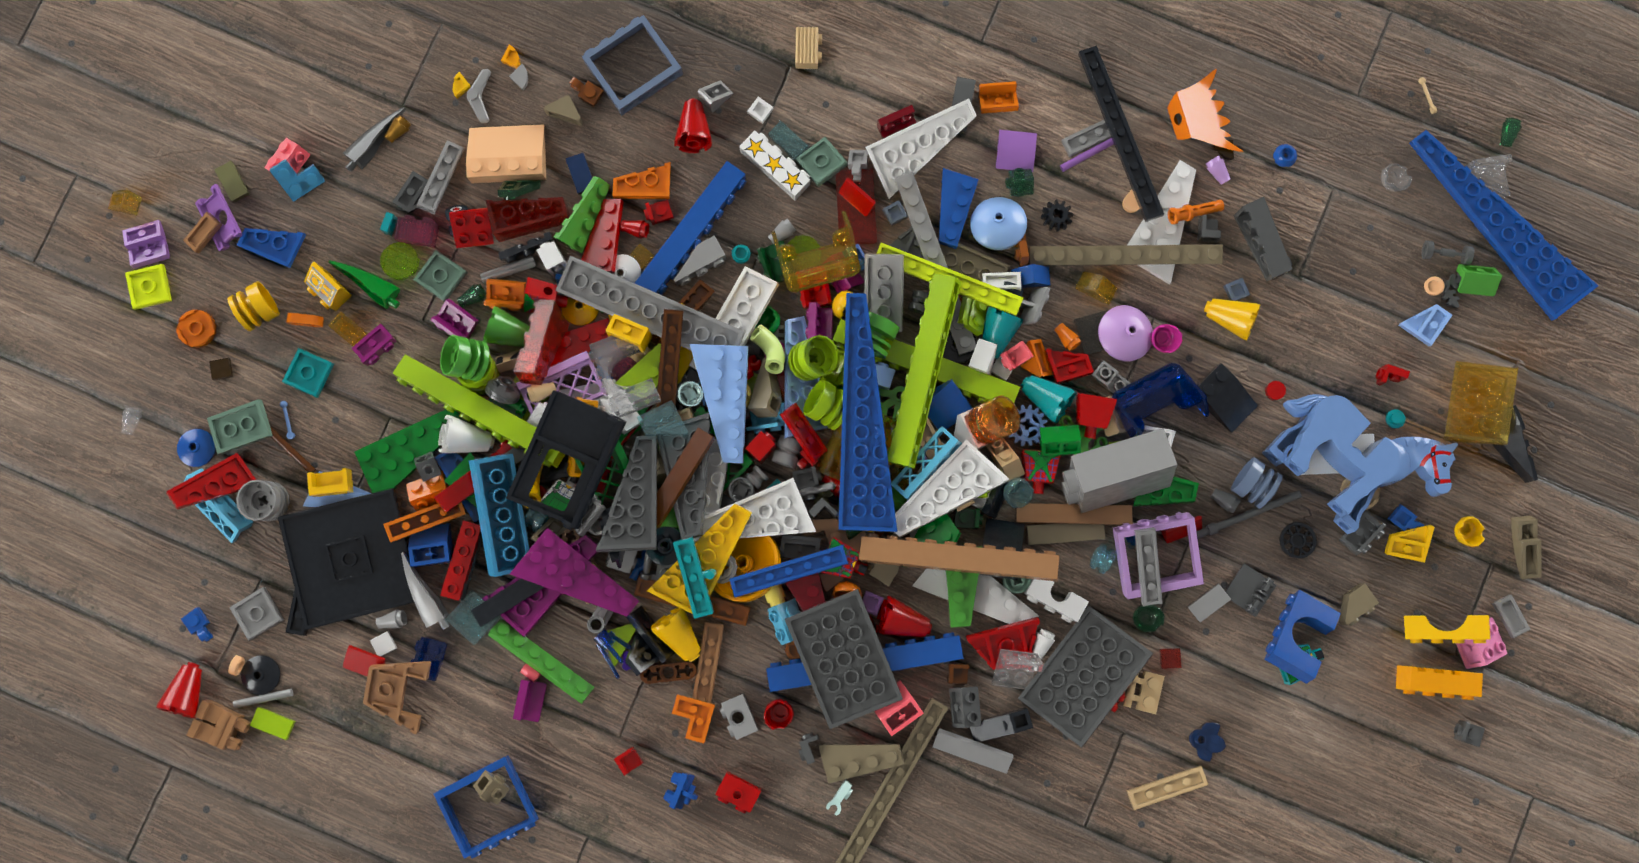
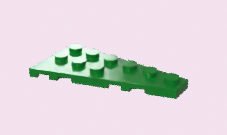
(392, 457)

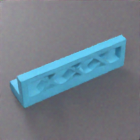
(932, 466)
(227, 512)

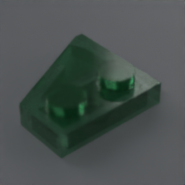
(513, 189)

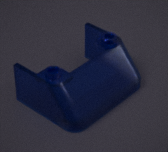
(1155, 392)

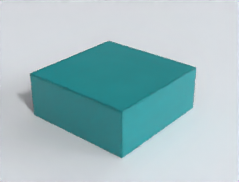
(389, 224)

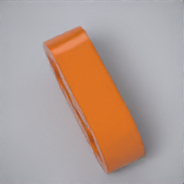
(305, 320)

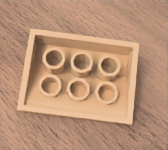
(506, 154)

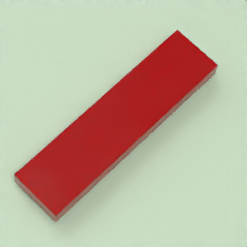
(456, 492)

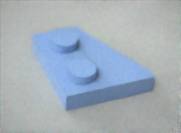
(1427, 324)

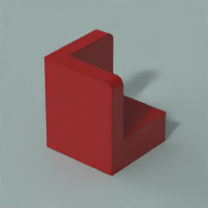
(628, 761)

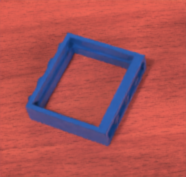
(452, 820)

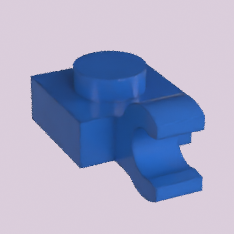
(196, 623)

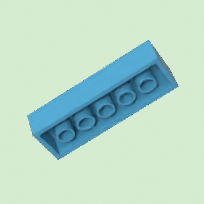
(499, 518)

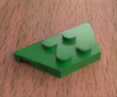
(940, 529)

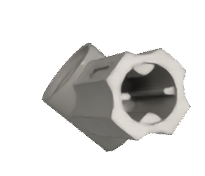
(599, 614)

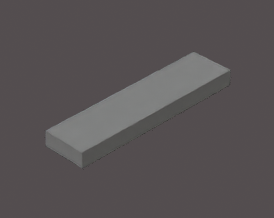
(440, 177)
(1148, 566)
(972, 750)

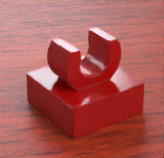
(805, 461)

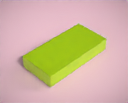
(272, 723)

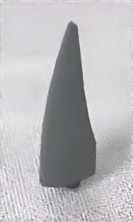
(366, 146)

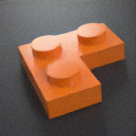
(698, 712)

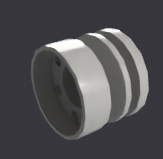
(253, 504)

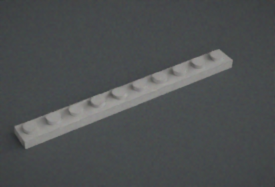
(931, 250)

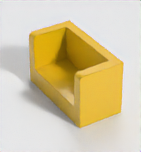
(629, 331)
(330, 483)

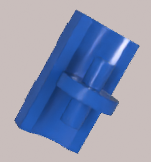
(683, 792)

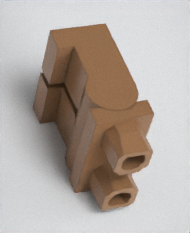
(218, 725)

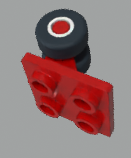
(469, 226)

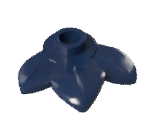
(1209, 742)

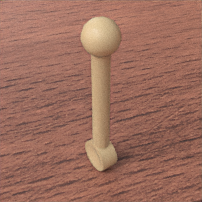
(1422, 81)

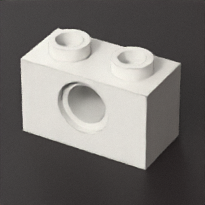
(552, 258)

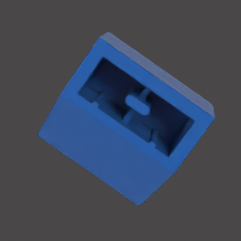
(431, 546)

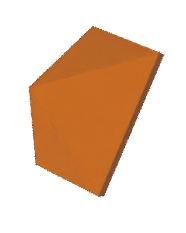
(1039, 363)

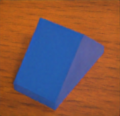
(1033, 275)

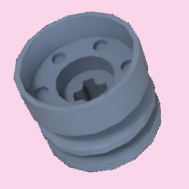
(1259, 484)

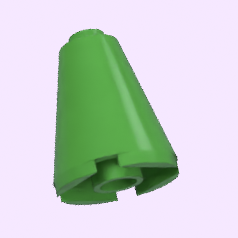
(505, 329)

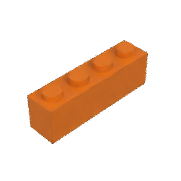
(420, 521)

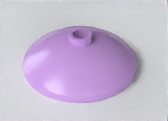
(1117, 338)

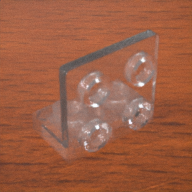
(1492, 172)
(1016, 668)

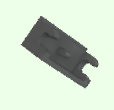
(798, 546)

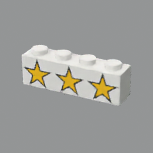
(775, 165)

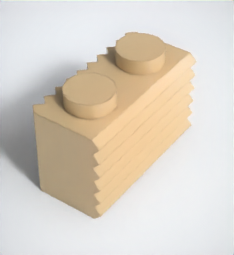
(807, 48)

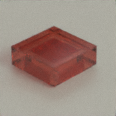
(1170, 658)

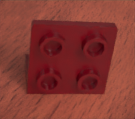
(896, 121)

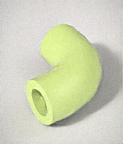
(771, 347)

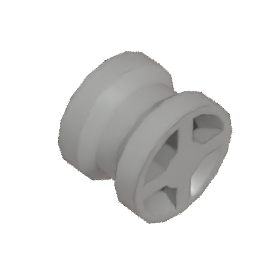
(756, 477)

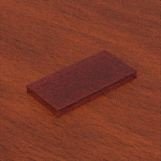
(862, 227)

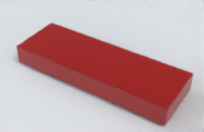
(803, 432)

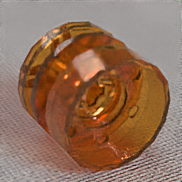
(994, 420)

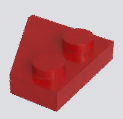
(1068, 366)

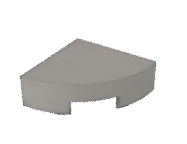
(520, 77)

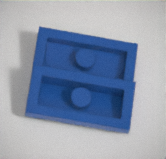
(947, 404)

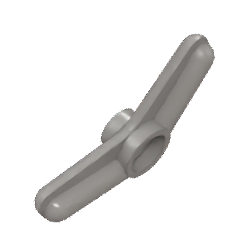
(474, 95)
(809, 493)

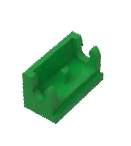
(1060, 440)

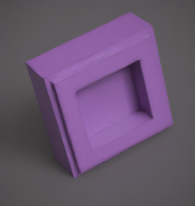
(872, 602)

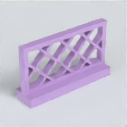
(563, 369)

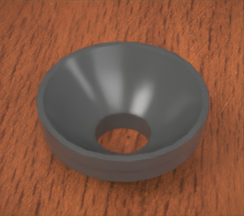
(503, 390)

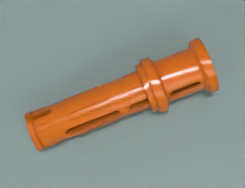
(1188, 212)

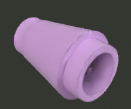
(1218, 169)

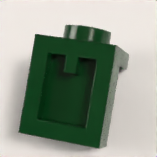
(968, 518)

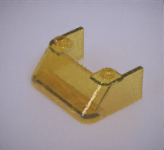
(820, 264)

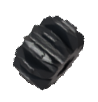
(1056, 209)

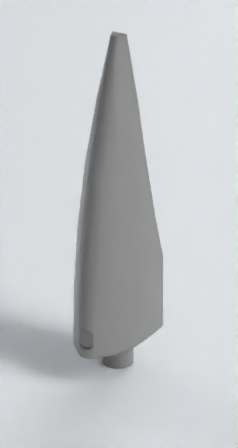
(425, 599)

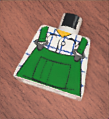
(560, 493)

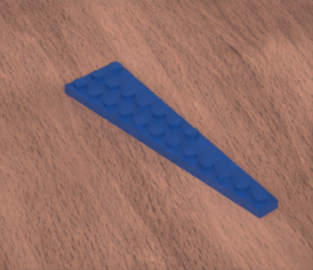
(1535, 263)
(864, 473)

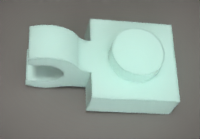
(842, 793)

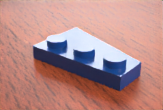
(273, 245)

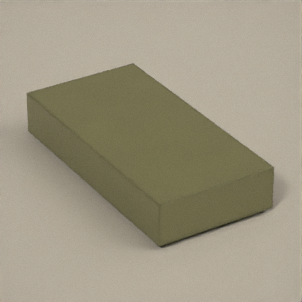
(232, 181)

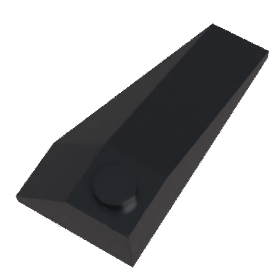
(1516, 450)

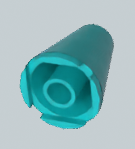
(1000, 328)
(1048, 396)

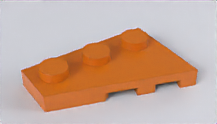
(644, 185)

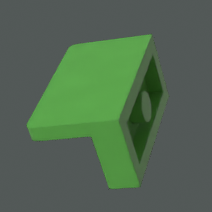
(1478, 280)

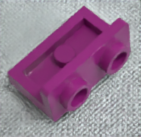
(455, 320)
(819, 321)
(374, 345)

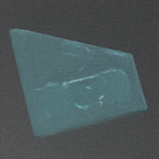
(662, 421)

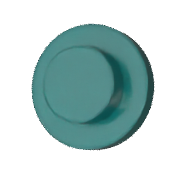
(741, 254)
(1395, 418)

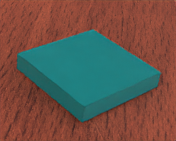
(308, 372)

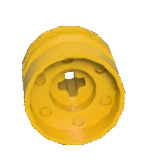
(252, 307)

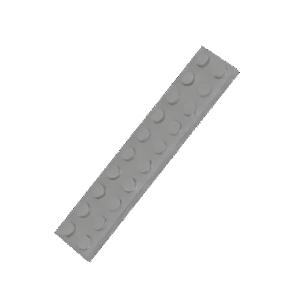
(633, 302)

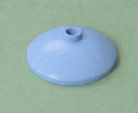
(997, 233)

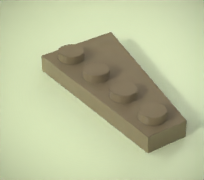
(859, 759)

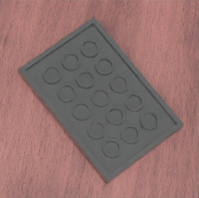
(843, 659)
(1085, 676)

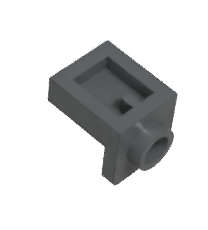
(1468, 733)

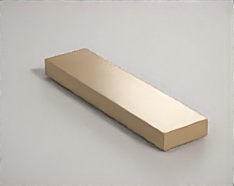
(1167, 787)

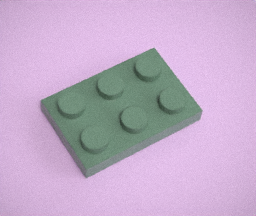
(239, 426)

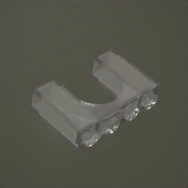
(622, 399)

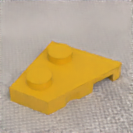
(1411, 543)

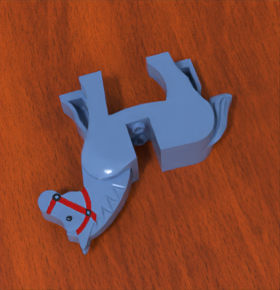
(1332, 427)

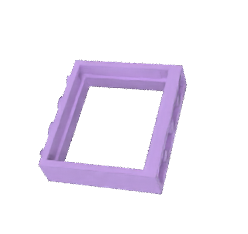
(1160, 523)

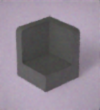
(1208, 230)

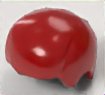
(778, 714)

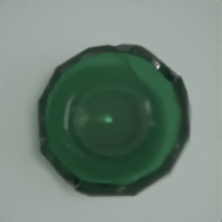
(1148, 618)

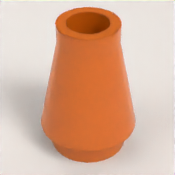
(1068, 338)

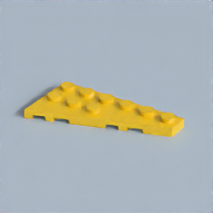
(713, 552)

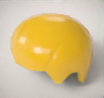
(839, 304)
(1469, 531)

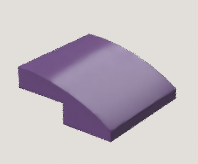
(1015, 150)
(146, 244)

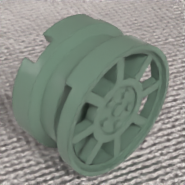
(1016, 586)

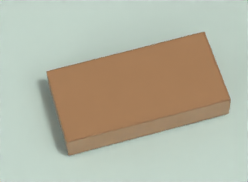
(202, 232)

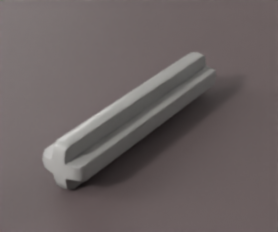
(508, 269)

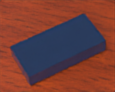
(579, 171)

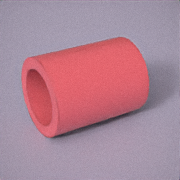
(530, 673)

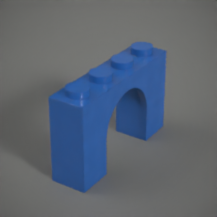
(1283, 650)

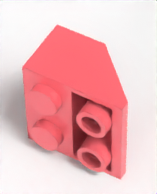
(900, 713)

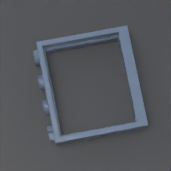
(648, 88)

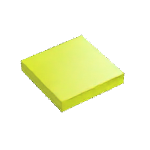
(148, 286)

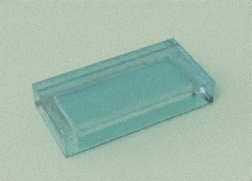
(787, 140)

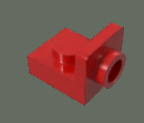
(658, 212)
(1394, 373)

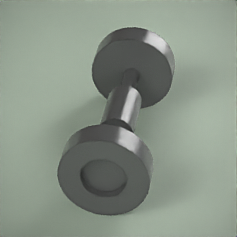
(1466, 256)

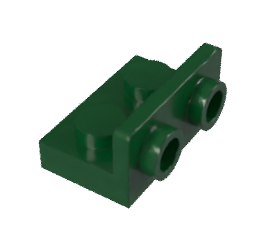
(770, 262)

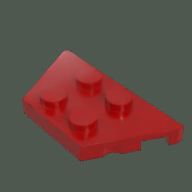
(1014, 636)

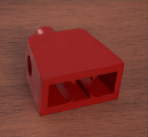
(1093, 412)

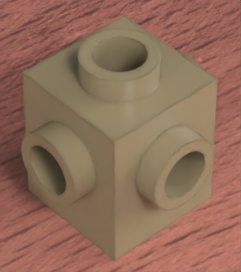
(491, 787)

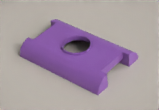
(215, 205)

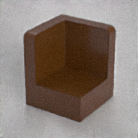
(957, 673)

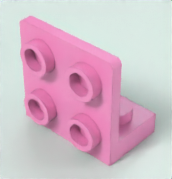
(1482, 653)

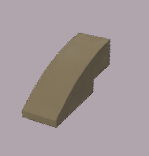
(1526, 546)

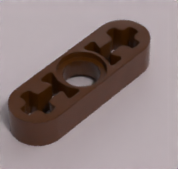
(654, 679)

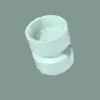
(689, 393)

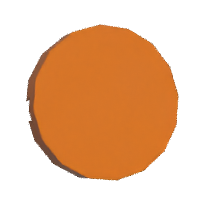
(196, 328)

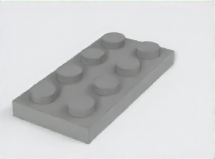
(885, 285)

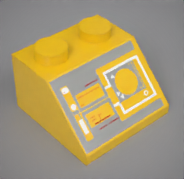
(326, 287)

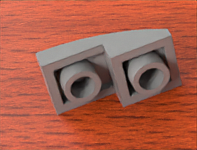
(1109, 377)

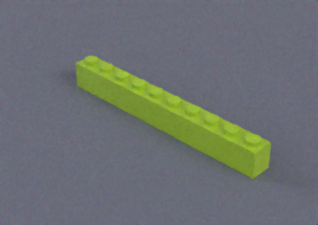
(924, 370)
(968, 380)
(470, 406)

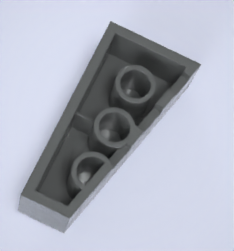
(1263, 239)

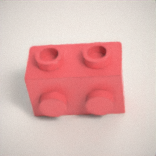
(291, 152)

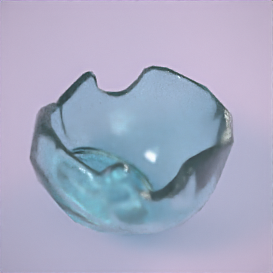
(1018, 492)

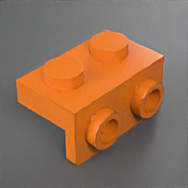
(998, 97)
(505, 294)
(422, 493)

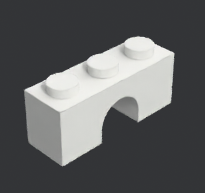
(1070, 608)

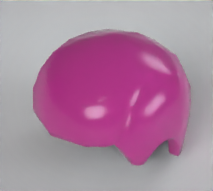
(1166, 338)

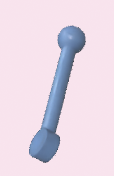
(290, 435)

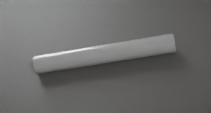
(263, 698)

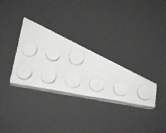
(917, 144)

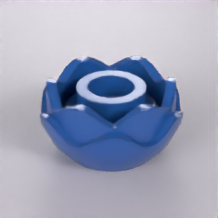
(1283, 161)

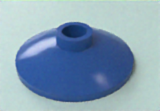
(204, 449)

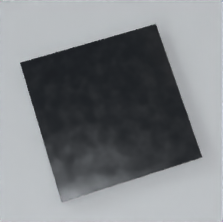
(345, 559)

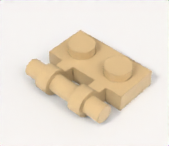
(1149, 692)

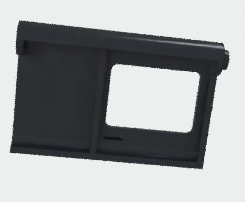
(579, 433)

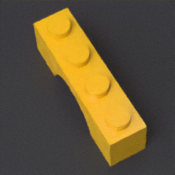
(1475, 627)

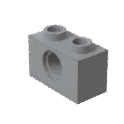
(739, 704)

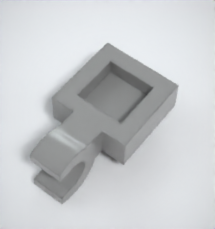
(857, 160)

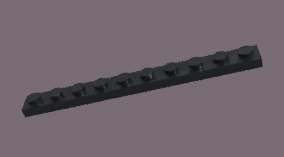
(1121, 134)

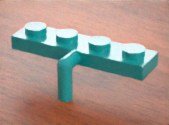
(694, 577)

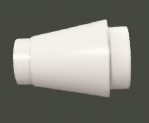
(1043, 642)

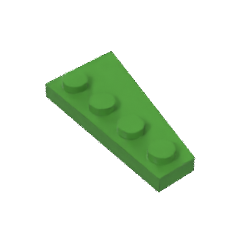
(581, 222)
(961, 597)

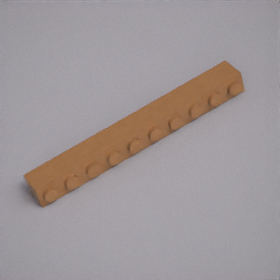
(960, 558)

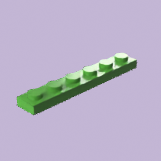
(541, 661)

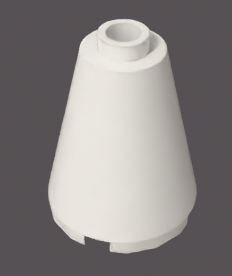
(463, 437)

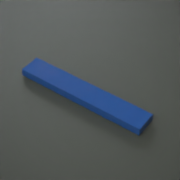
(788, 571)

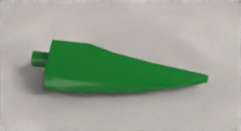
(375, 287)

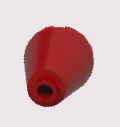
(693, 128)
(901, 620)
(183, 692)

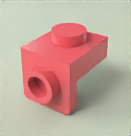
(1016, 356)

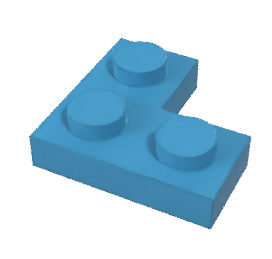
(296, 184)

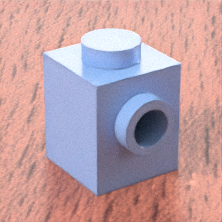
(884, 375)

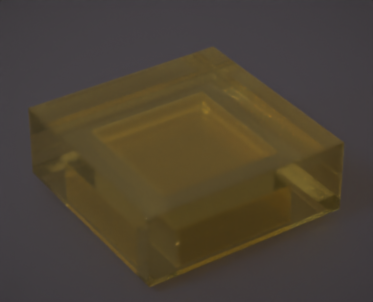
(642, 256)

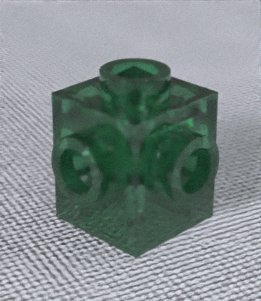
(1020, 182)

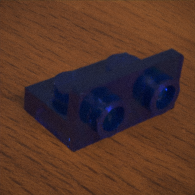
(430, 650)

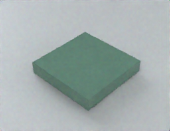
(821, 161)
(440, 275)

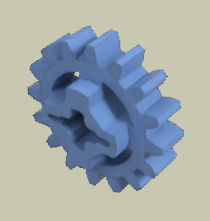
(1035, 427)

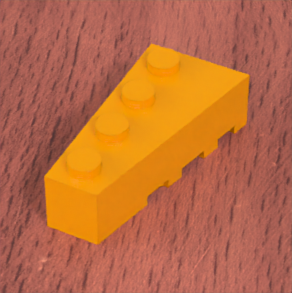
(1439, 681)

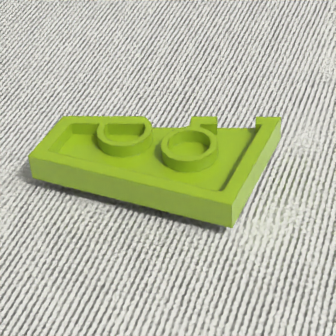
(645, 369)

